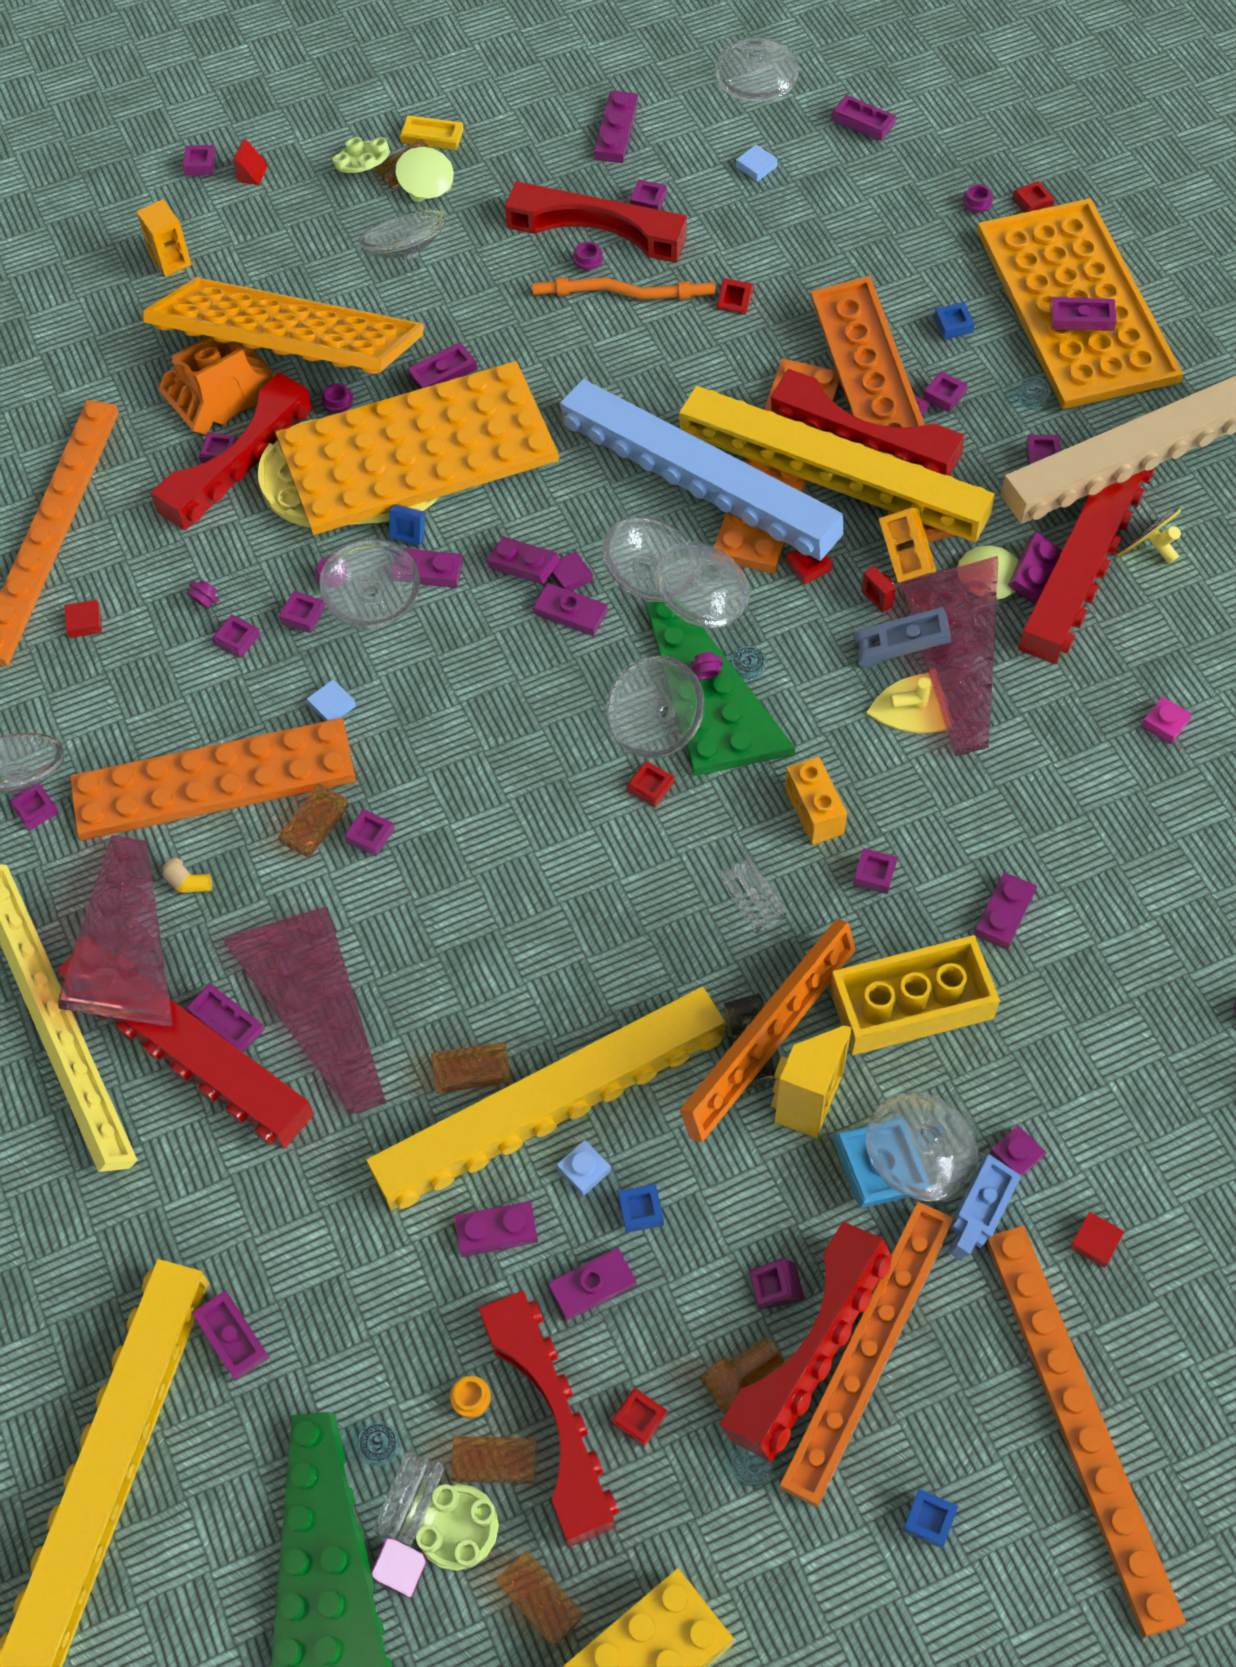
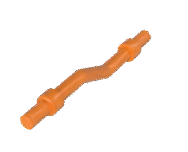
(683, 290)

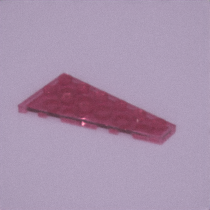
(964, 668)
(119, 949)
(308, 988)

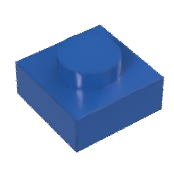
(954, 320)
(406, 524)
(640, 1208)
(930, 1518)

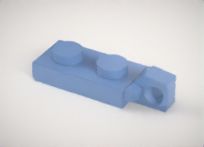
(982, 1206)

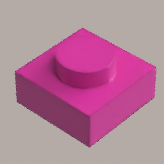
(1166, 720)

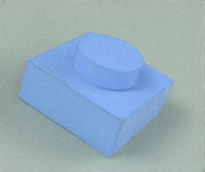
(583, 1168)

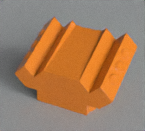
(214, 382)

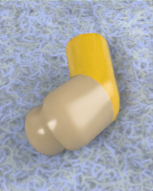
(182, 880)

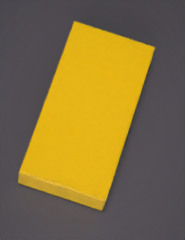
(433, 132)

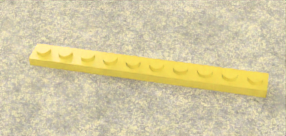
(60, 1034)

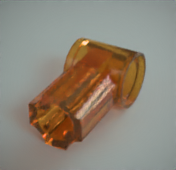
(728, 1376)

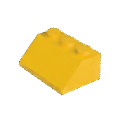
(810, 1080)

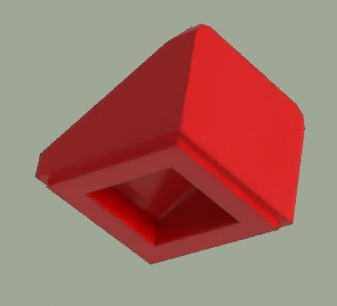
(249, 164)
(735, 296)

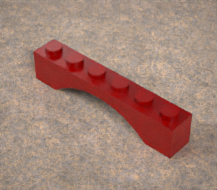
(542, 208)
(928, 445)
(192, 491)
(769, 1408)
(578, 1496)

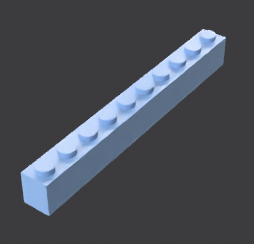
(703, 470)

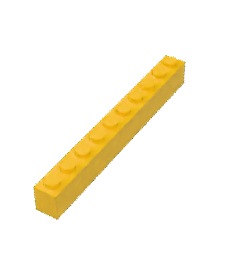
(836, 463)
(546, 1099)
(105, 1469)

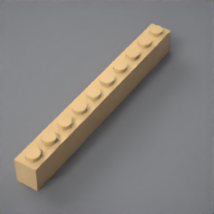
(1121, 452)

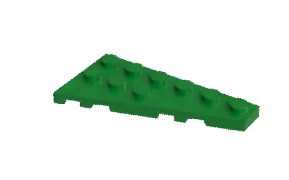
(734, 722)
(324, 1570)

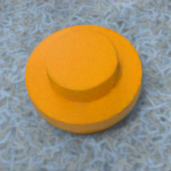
(470, 1396)

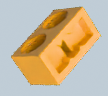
(164, 237)
(907, 544)
(815, 800)

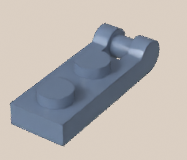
(902, 637)

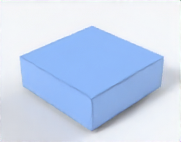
(756, 163)
(331, 701)

